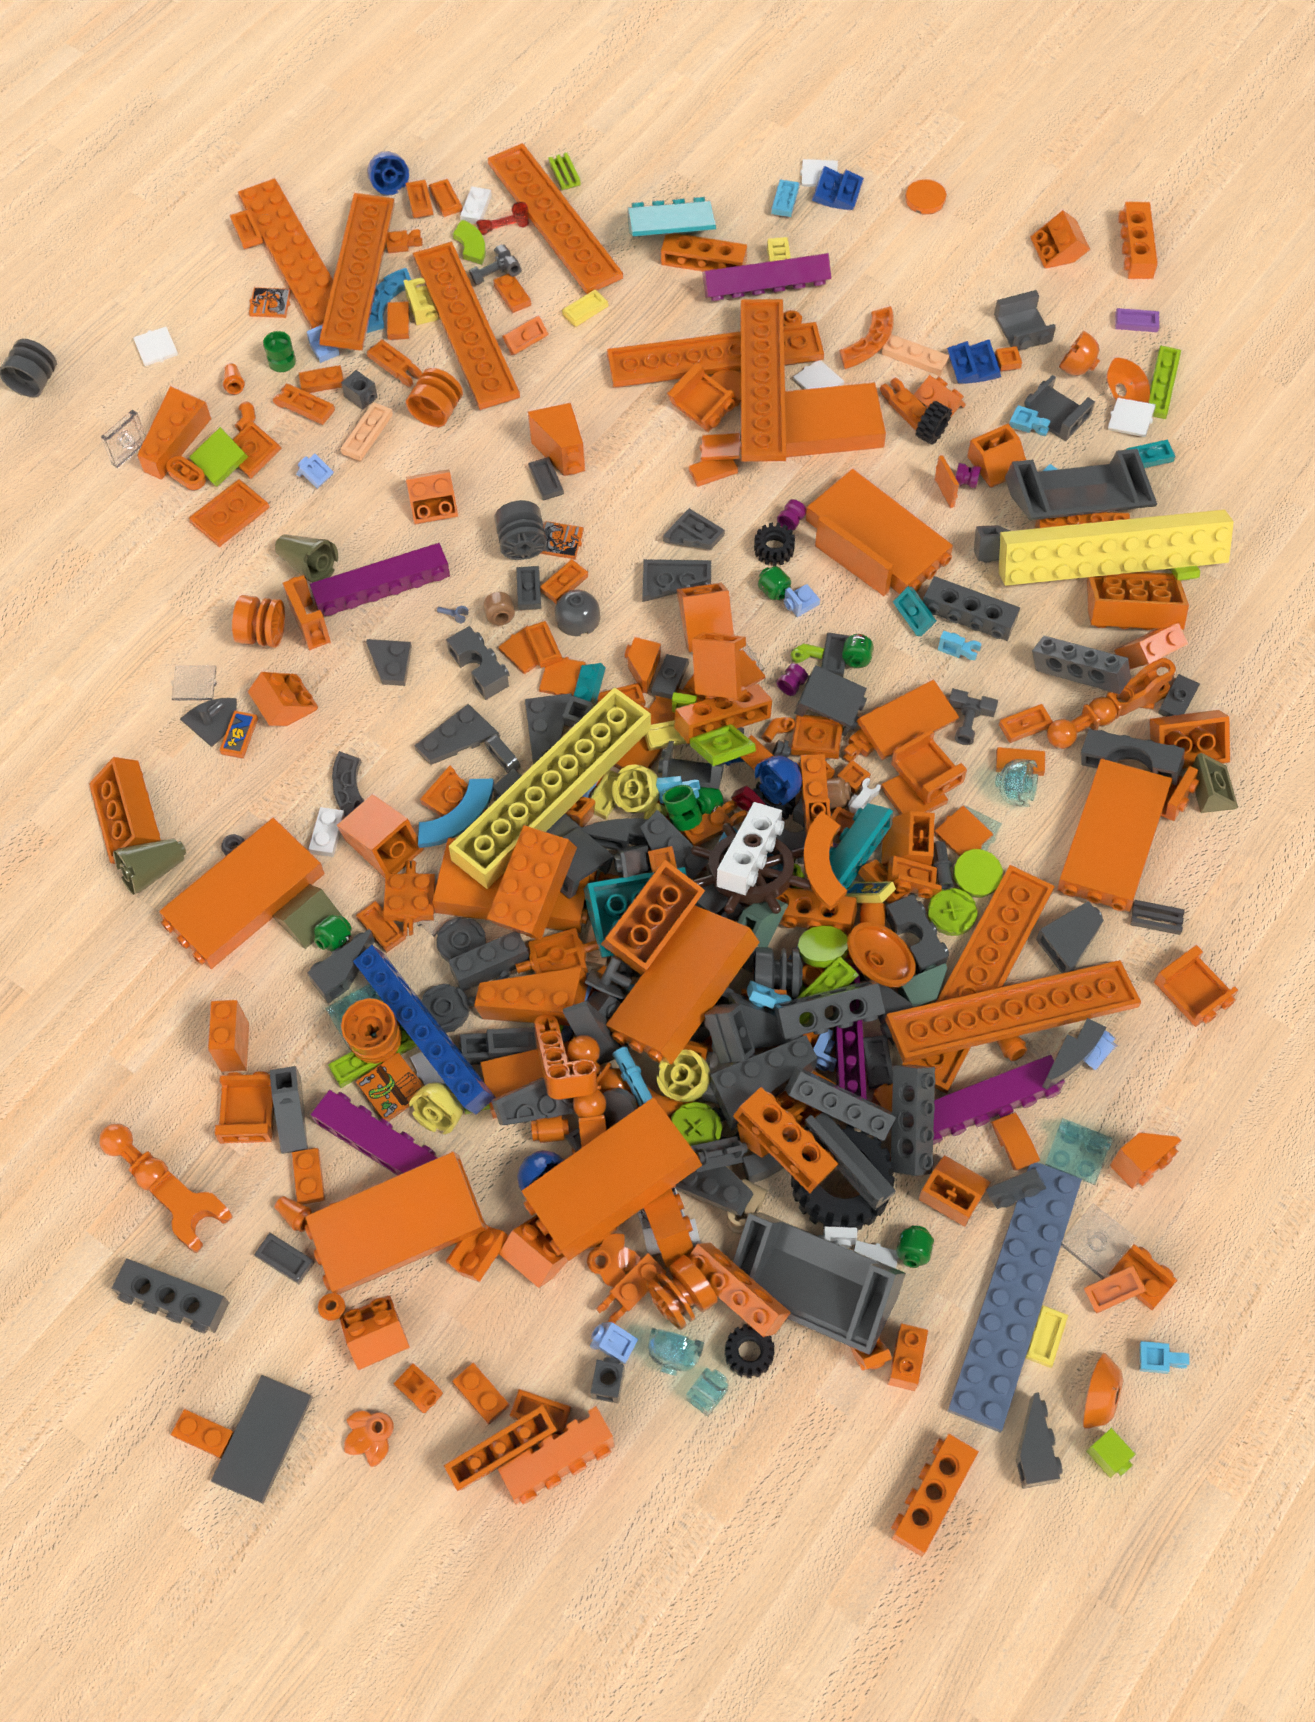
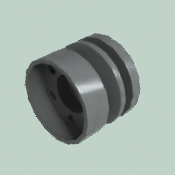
(28, 368)
(520, 530)
(778, 973)

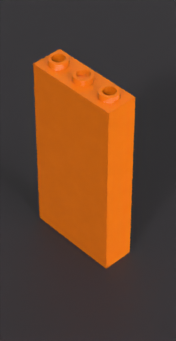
(833, 420)
(885, 528)
(1114, 835)
(240, 893)
(465, 897)
(682, 985)
(610, 1179)
(394, 1223)

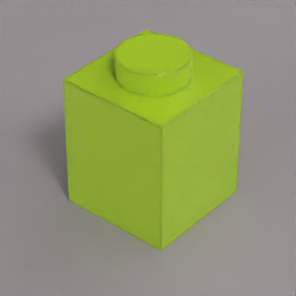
(1112, 1454)

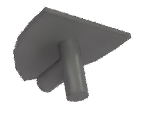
(211, 719)
(611, 981)

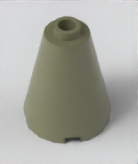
(308, 555)
(147, 862)

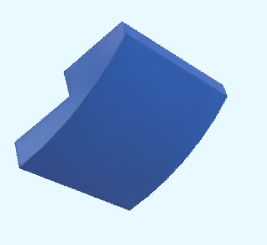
(837, 189)
(974, 362)

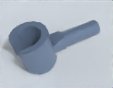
(455, 613)

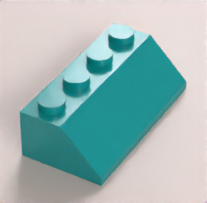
(859, 842)

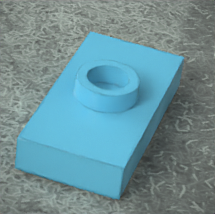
(785, 198)

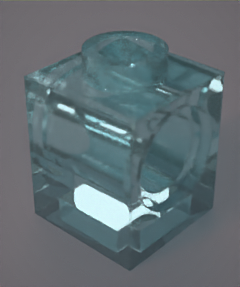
(708, 1391)

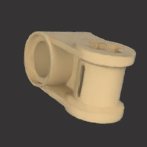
(752, 1207)

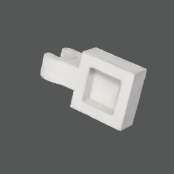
(864, 797)

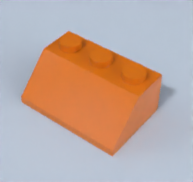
(1196, 732)

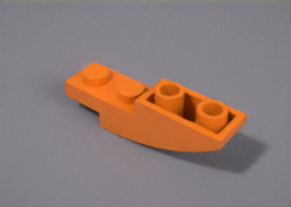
(814, 788)

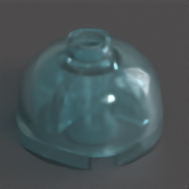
(1017, 782)
(674, 1351)

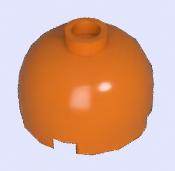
(1081, 355)

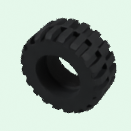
(851, 1211)

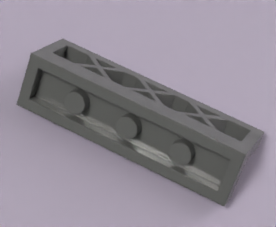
(850, 1160)

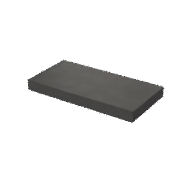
(262, 1439)

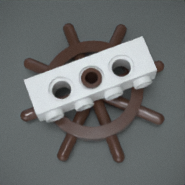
(746, 861)

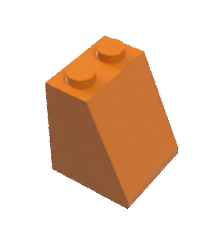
(558, 437)
(705, 610)
(380, 835)

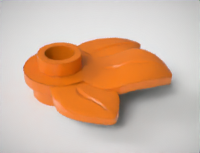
(617, 1259)
(366, 1439)

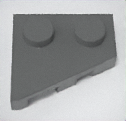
(391, 660)

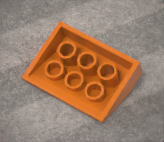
(1136, 600)

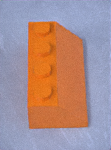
(123, 805)

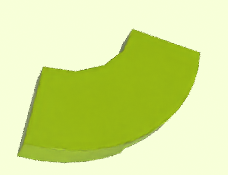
(472, 241)

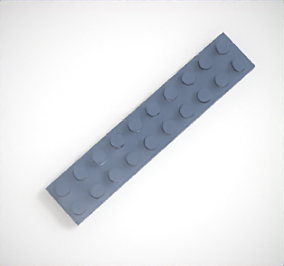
(1014, 1301)

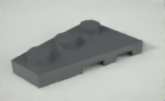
(666, 576)
(545, 722)
(459, 732)
(662, 834)
(718, 1188)

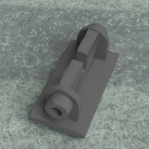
(720, 1153)

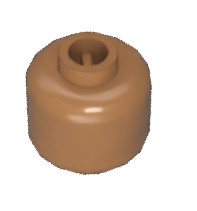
(499, 608)
(838, 792)

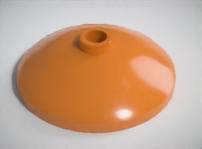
(881, 954)

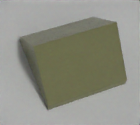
(1215, 786)
(304, 913)

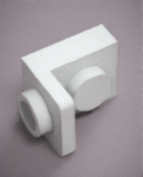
(840, 1235)

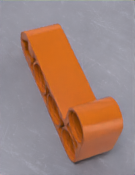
(561, 1077)

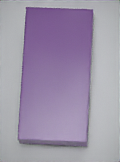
(1137, 320)

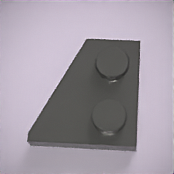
(694, 531)

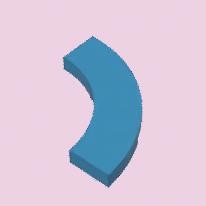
(385, 292)
(459, 819)

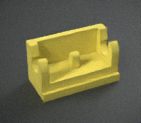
(420, 301)

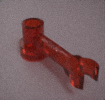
(520, 216)

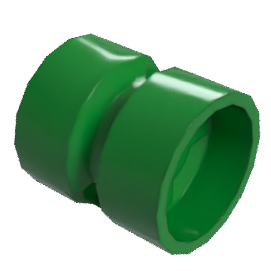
(279, 351)
(682, 807)

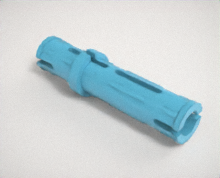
(632, 1075)

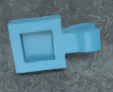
(1027, 419)
(955, 645)
(666, 783)
(764, 996)
(1157, 1359)

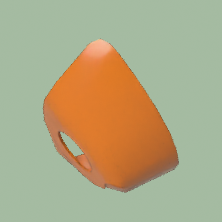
(1125, 373)
(1101, 1396)

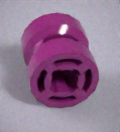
(967, 475)
(792, 514)
(793, 678)

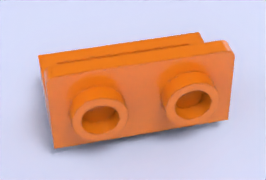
(936, 390)
(1178, 794)
(913, 877)

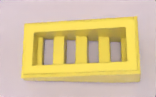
(777, 247)

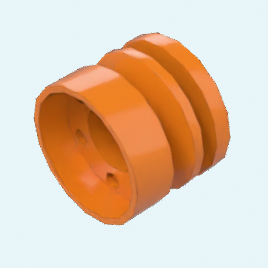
(434, 397)
(258, 621)
(366, 1018)
(679, 1294)

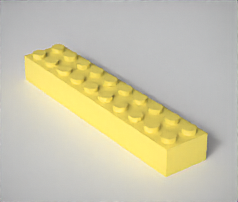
(1115, 547)
(551, 785)

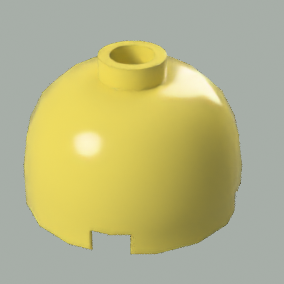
(635, 789)
(685, 1078)
(436, 1107)

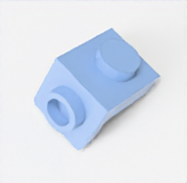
(1101, 1050)

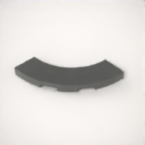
(345, 782)

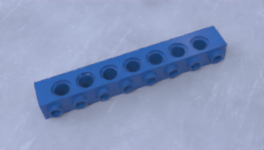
(424, 1030)

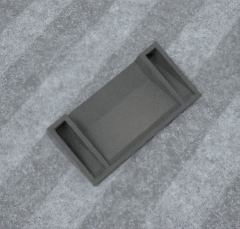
(1081, 489)
(819, 1280)

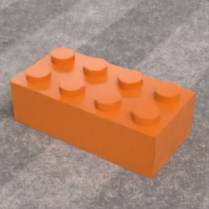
(532, 882)
(653, 917)

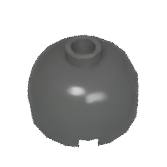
(577, 613)

